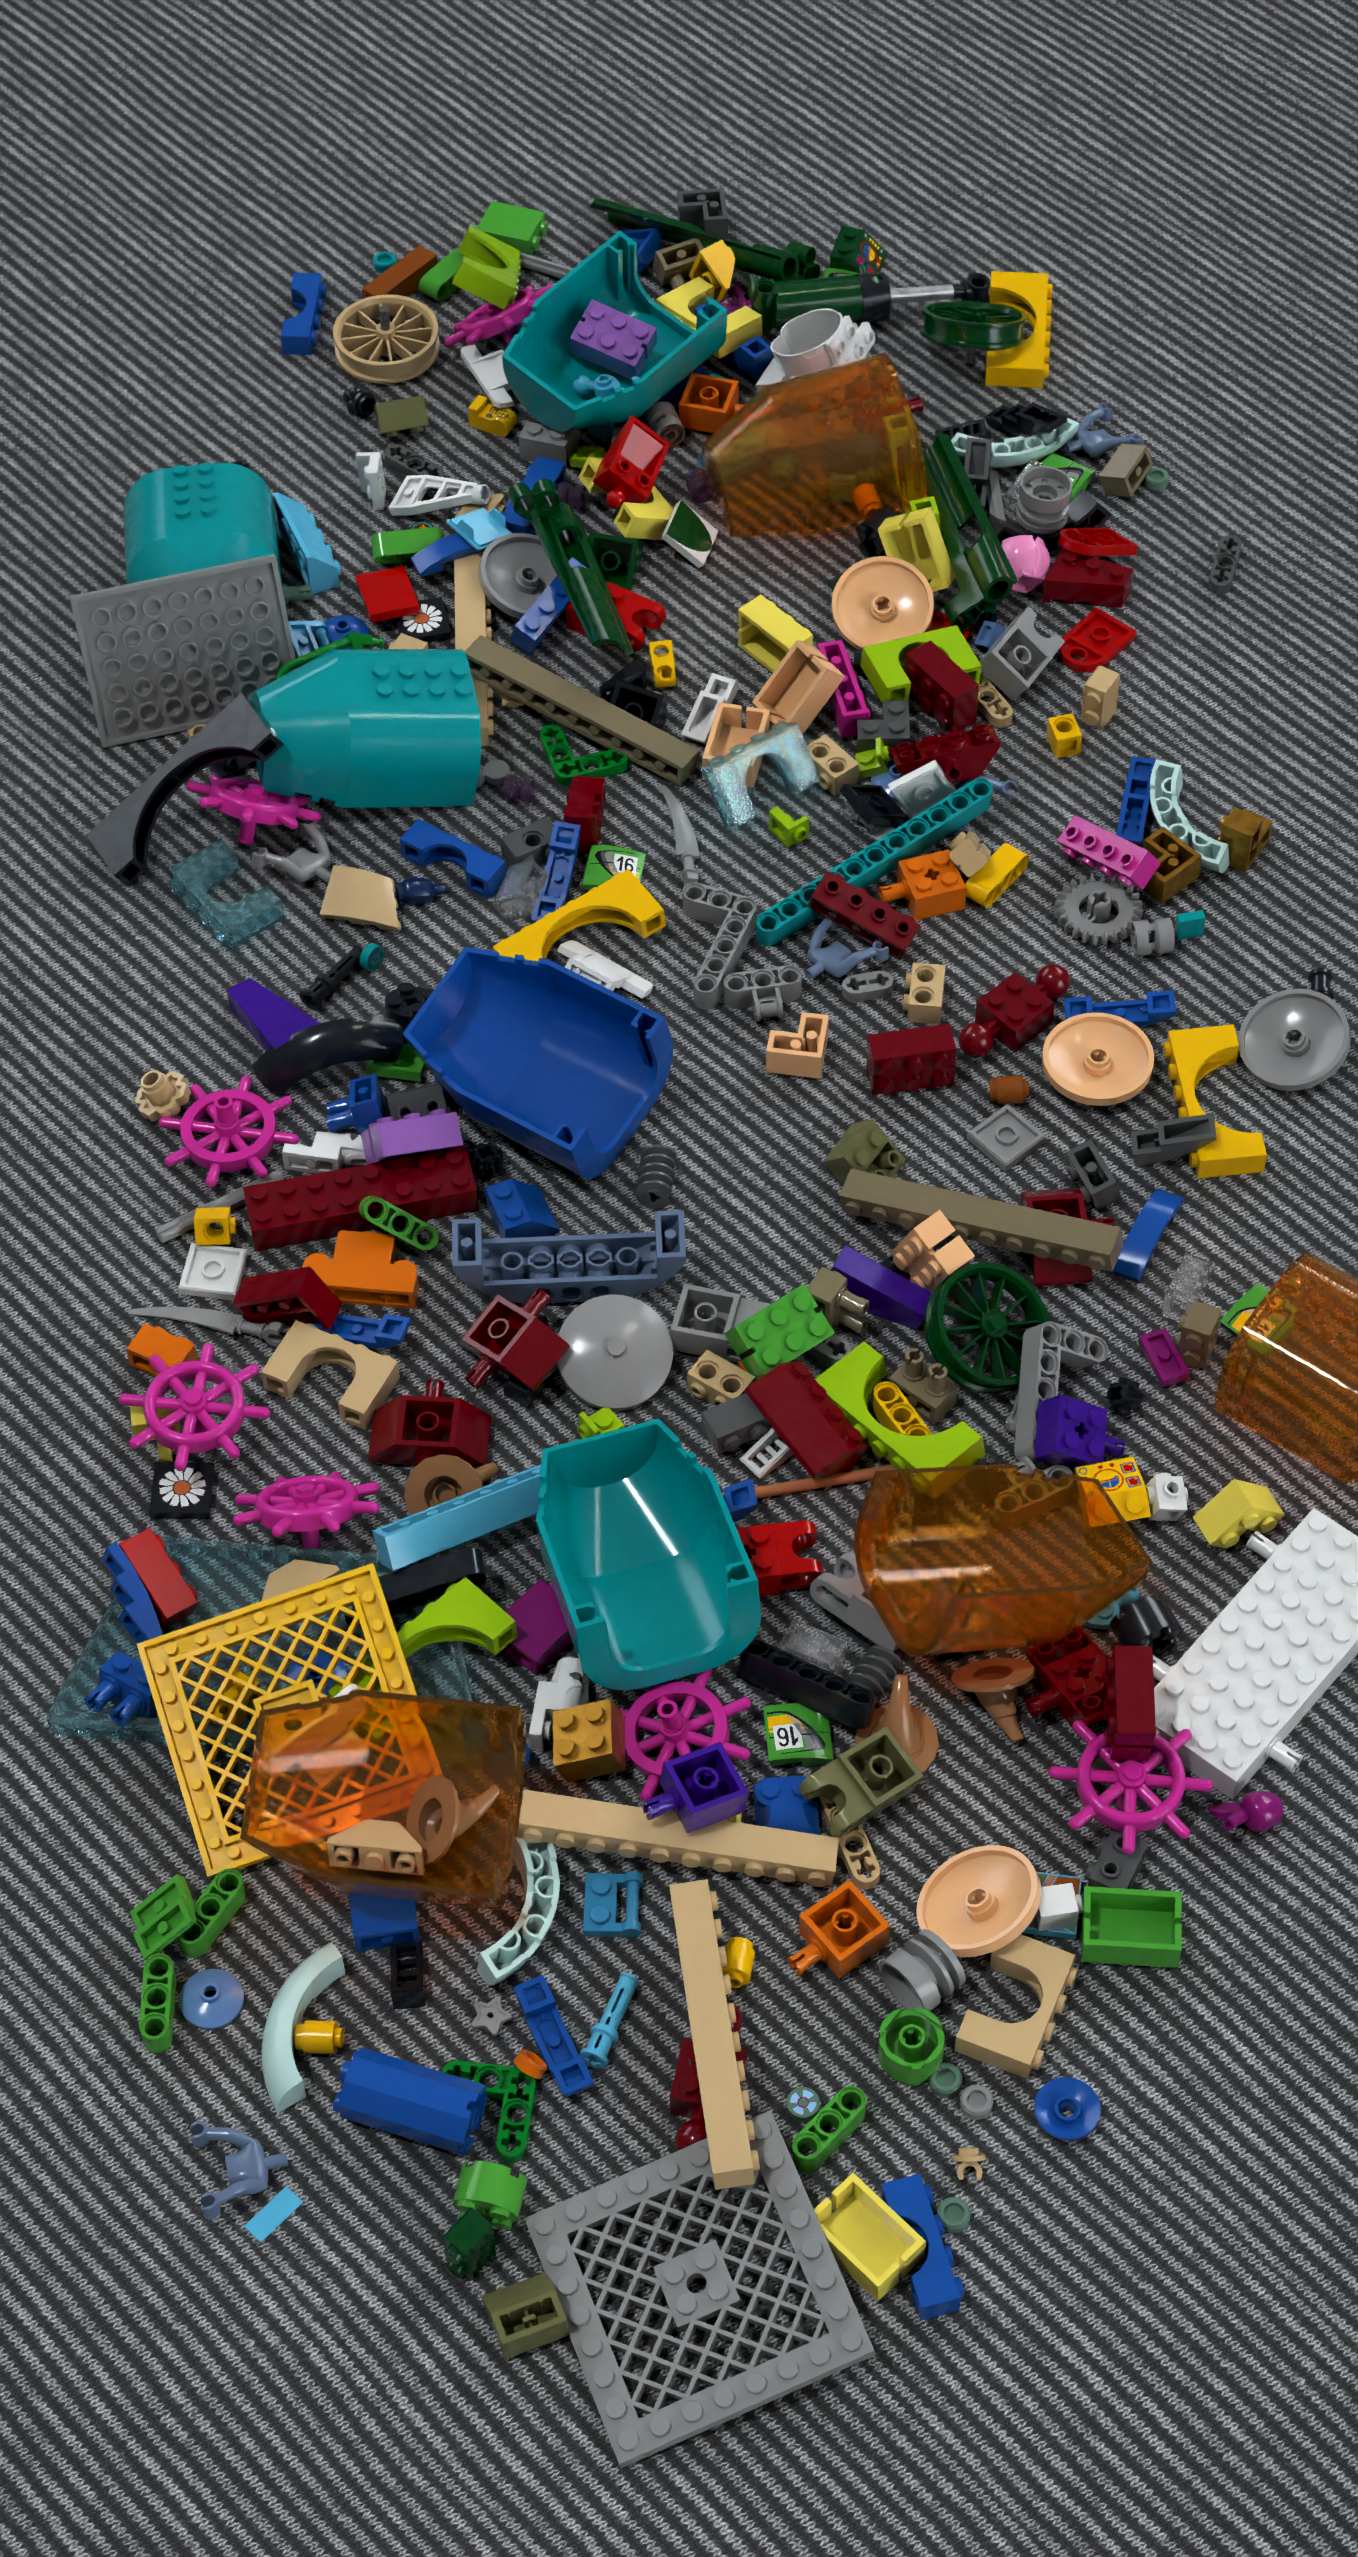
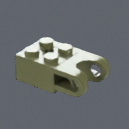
(863, 1780)

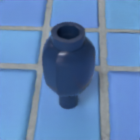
(418, 891)

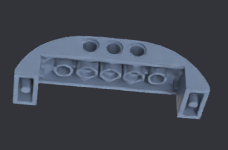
(570, 1265)

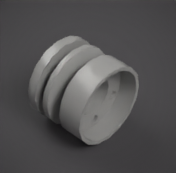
(1043, 499)
(922, 1971)

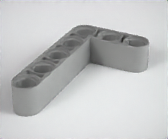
(737, 920)
(1041, 1356)

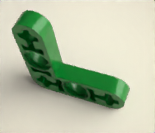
(571, 765)
(504, 2090)

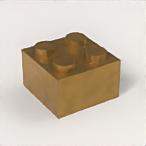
(589, 1740)

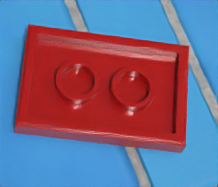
(387, 594)

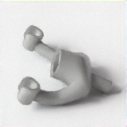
(302, 863)

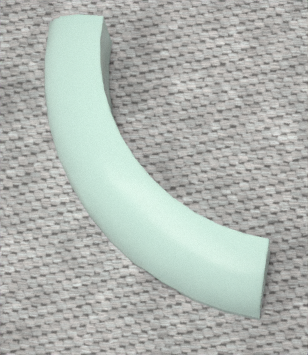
(1021, 450)
(1164, 796)
(541, 1892)
(278, 2042)

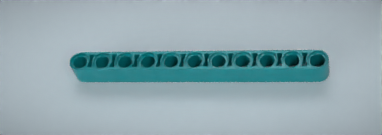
(882, 851)

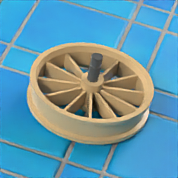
(386, 338)

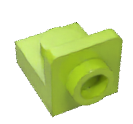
(579, 457)
(874, 761)
(786, 829)
(598, 1423)

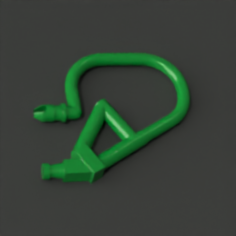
(352, 640)

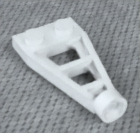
(414, 487)

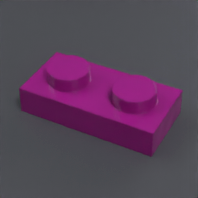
(1164, 1357)

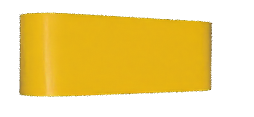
(996, 875)
(897, 1410)

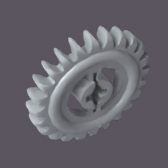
(1100, 898)

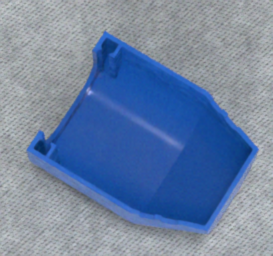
(543, 1056)

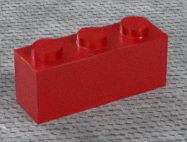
(160, 1577)

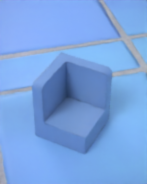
(988, 634)

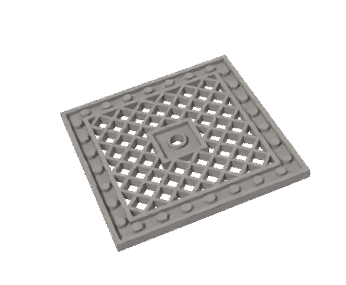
(725, 2398)

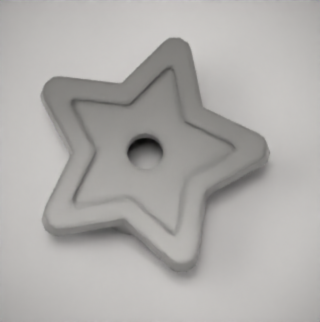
(490, 2024)

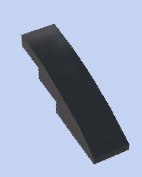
(1025, 420)

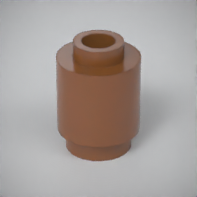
(1008, 1089)

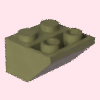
(864, 1149)
(526, 2315)

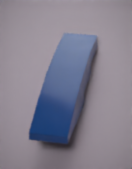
(1136, 800)
(138, 1612)

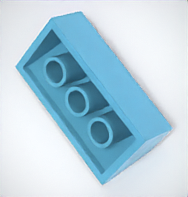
(306, 544)

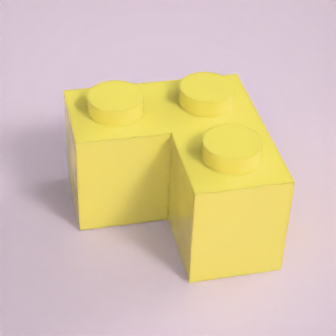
(1235, 1510)

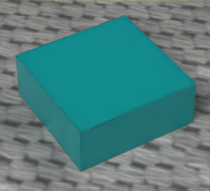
(1190, 924)

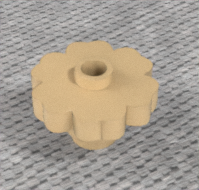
(162, 1094)

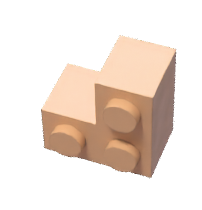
(799, 1052)

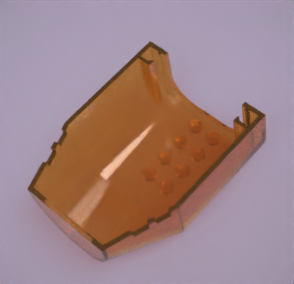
(817, 452)
(1298, 1367)
(991, 1556)
(364, 1759)

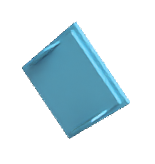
(480, 527)

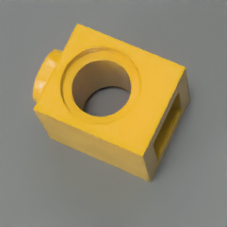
(1064, 735)
(206, 1234)

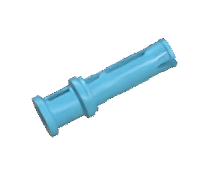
(605, 2032)

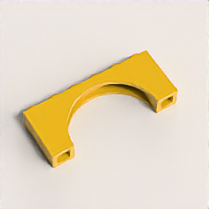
(1024, 363)
(616, 901)
(1191, 1057)

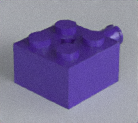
(1073, 1433)
(699, 1789)

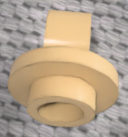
(968, 2157)

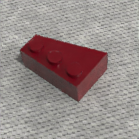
(1087, 579)
(586, 808)
(287, 1297)

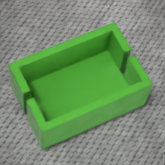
(780, 1332)
(1131, 1927)

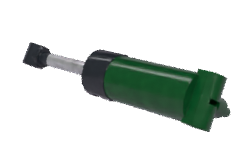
(861, 296)

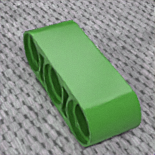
(438, 280)
(402, 544)
(408, 1232)
(213, 1899)
(160, 2016)
(833, 2115)

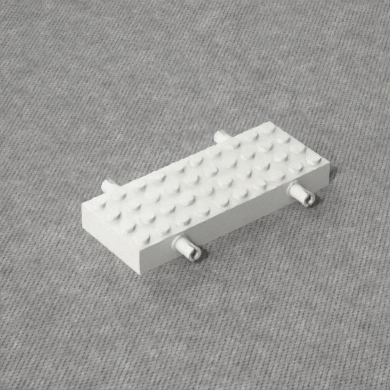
(1265, 1656)

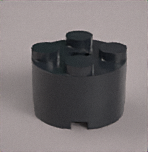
(868, 532)
(405, 1003)
(1147, 1624)

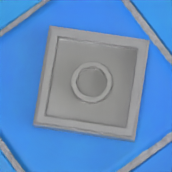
(1006, 1137)

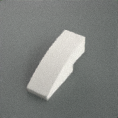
(704, 710)

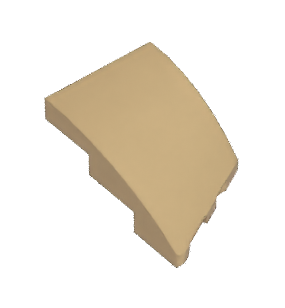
(361, 898)

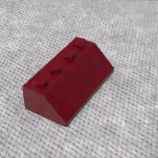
(807, 1419)

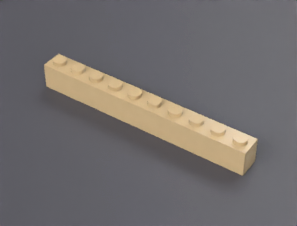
(470, 623)
(719, 1846)
(712, 2035)

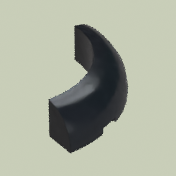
(1083, 513)
(326, 1046)

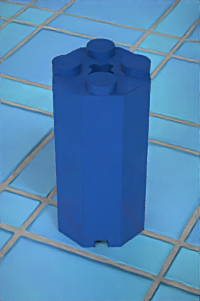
(411, 2100)

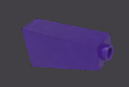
(266, 1014)
(888, 1292)

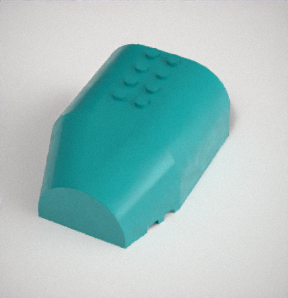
(544, 369)
(197, 520)
(375, 729)
(644, 1558)

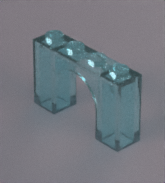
(727, 773)
(231, 921)

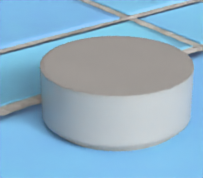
(496, 772)
(976, 2102)

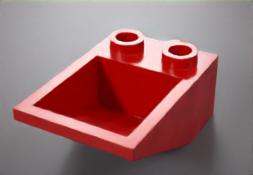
(631, 464)

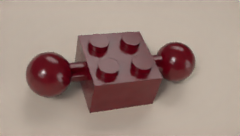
(1014, 1011)
(685, 2091)

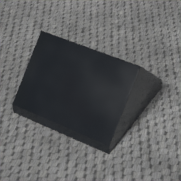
(641, 703)

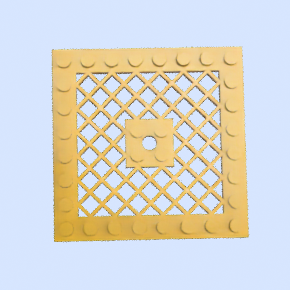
(245, 1625)

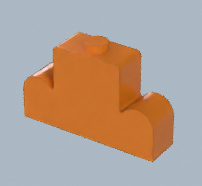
(366, 1271)

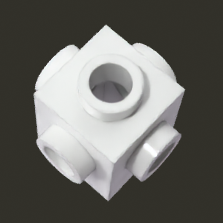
(1166, 1497)

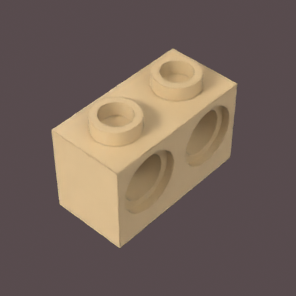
(833, 764)
(925, 994)
(723, 1379)

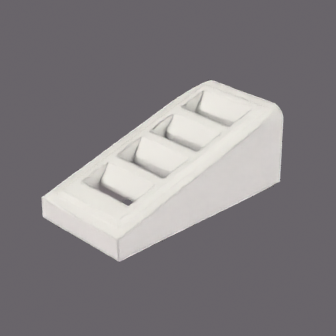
(764, 1444)

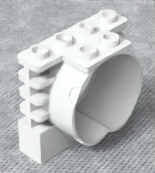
(816, 343)

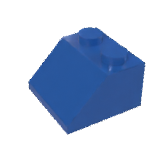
(519, 1210)

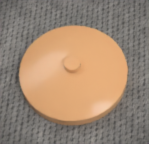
(881, 601)
(1098, 1059)
(980, 1899)

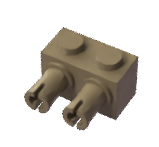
(675, 262)
(837, 1303)
(925, 1386)

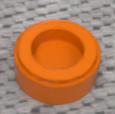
(530, 2064)

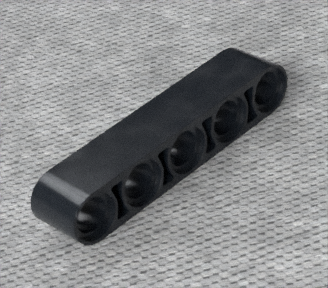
(429, 1580)
(807, 1684)

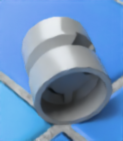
(665, 422)
(1161, 934)

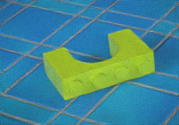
(884, 660)

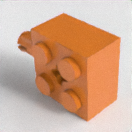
(708, 402)
(928, 885)
(840, 1931)

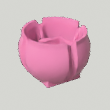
(1028, 560)

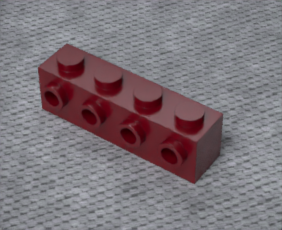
(863, 914)

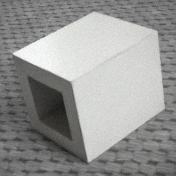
(1058, 1907)

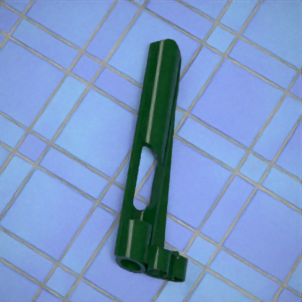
(759, 259)
(565, 538)
(982, 568)

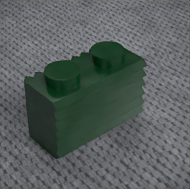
(469, 2245)

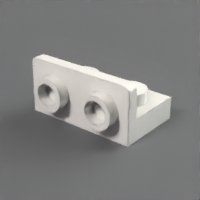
(372, 477)

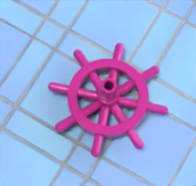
(492, 320)
(251, 804)
(228, 1130)
(194, 1407)
(307, 1505)
(675, 1728)
(1129, 1782)

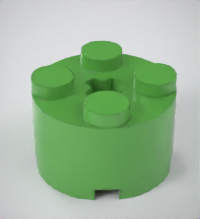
(911, 2045)
(490, 2192)

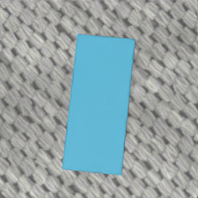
(273, 2214)

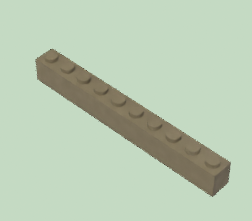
(581, 710)
(984, 1220)

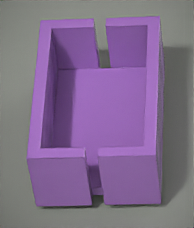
(613, 340)
(411, 1136)

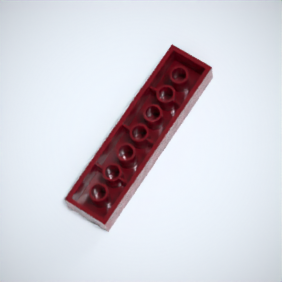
(329, 1201)

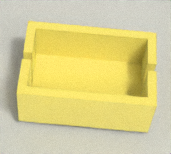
(920, 544)
(768, 632)
(868, 2237)

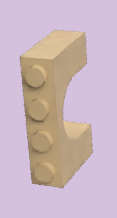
(309, 1347)
(1018, 2045)

